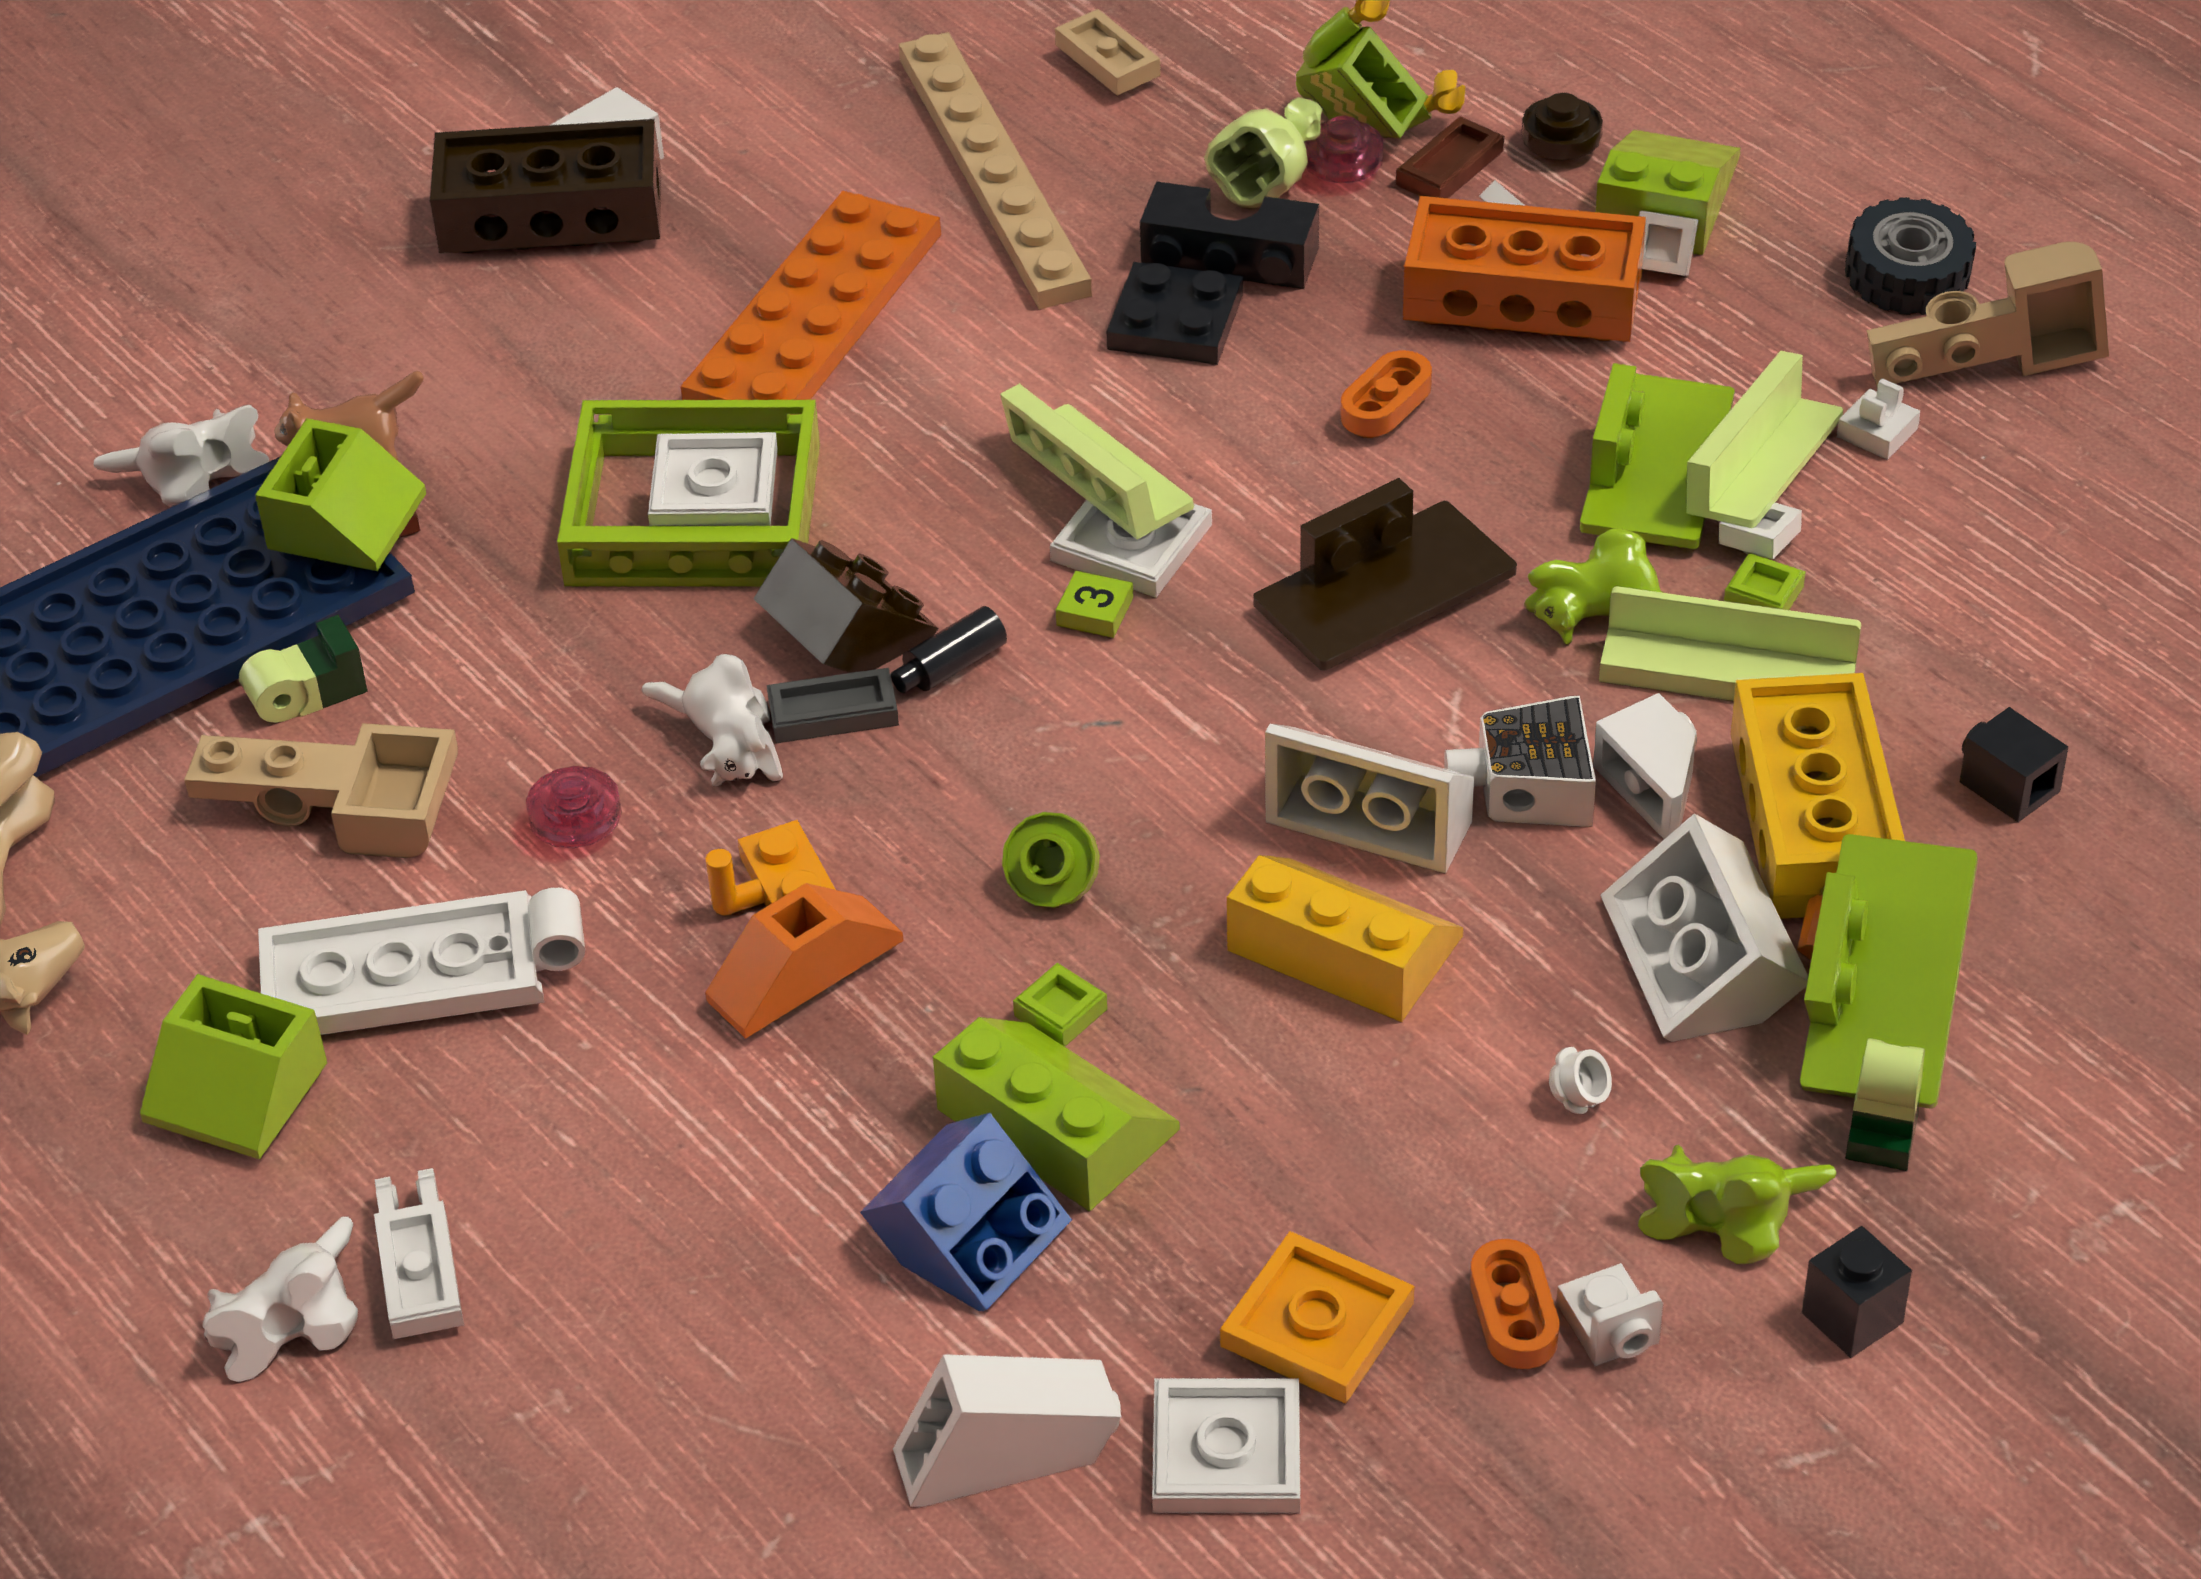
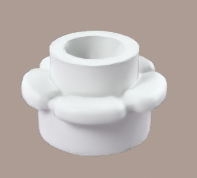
(1580, 1079)

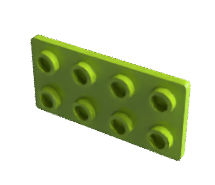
(1642, 455)
(1886, 959)

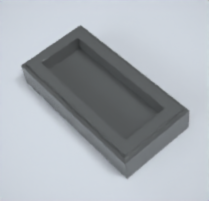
(832, 705)

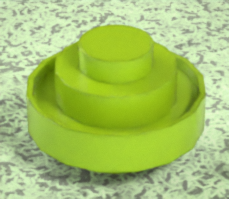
(1050, 859)

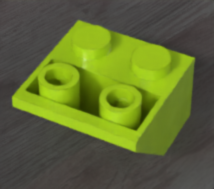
(337, 497)
(231, 1066)

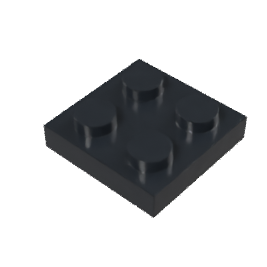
(1175, 312)

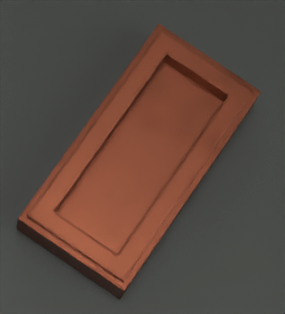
(1450, 159)

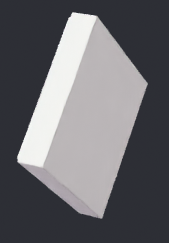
(713, 479)
(1103, 548)
(1226, 1445)

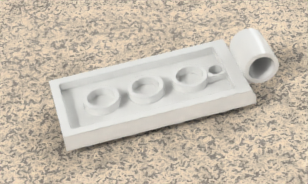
(423, 958)

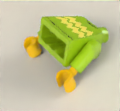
(1359, 77)

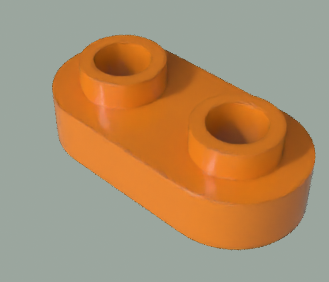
(1386, 393)
(1516, 1309)

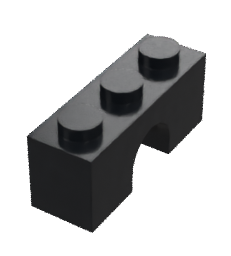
(1266, 248)

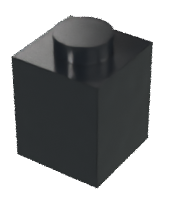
(2013, 763)
(1856, 1291)

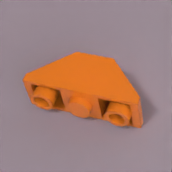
(796, 953)

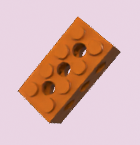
(1499, 268)

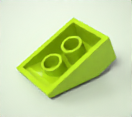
(1667, 178)

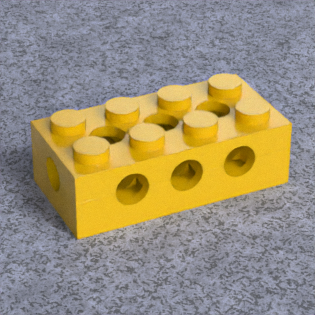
(1798, 728)

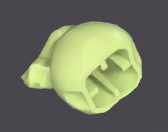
(1263, 152)

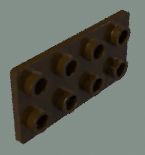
(1379, 572)

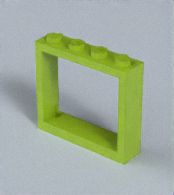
(680, 553)

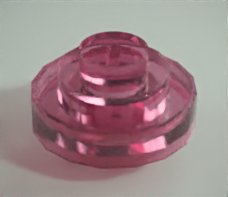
(1345, 151)
(573, 807)

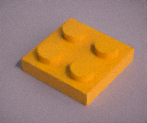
(1317, 1316)

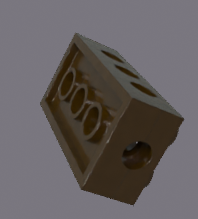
(521, 188)

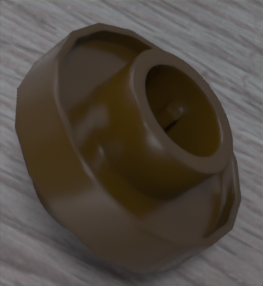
(1562, 127)

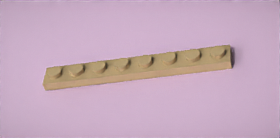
(995, 171)

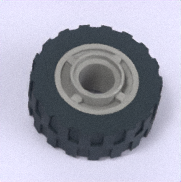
(1908, 254)

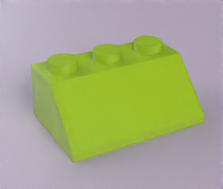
(1057, 1108)

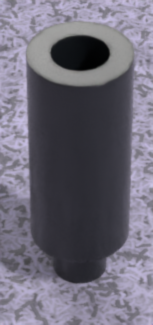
(950, 651)

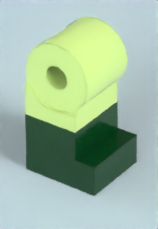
(305, 675)
(1886, 1105)

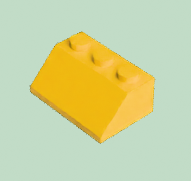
(1337, 935)

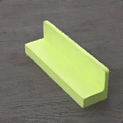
(1758, 447)
(1093, 463)
(1710, 643)

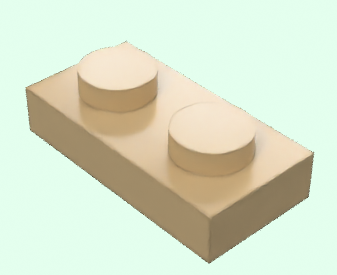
(1107, 52)

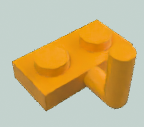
(776, 862)

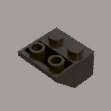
(842, 607)

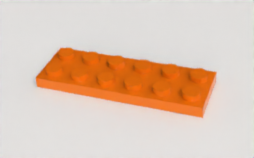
(816, 303)

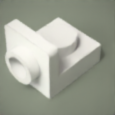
(1611, 1314)

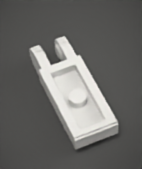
(417, 1260)

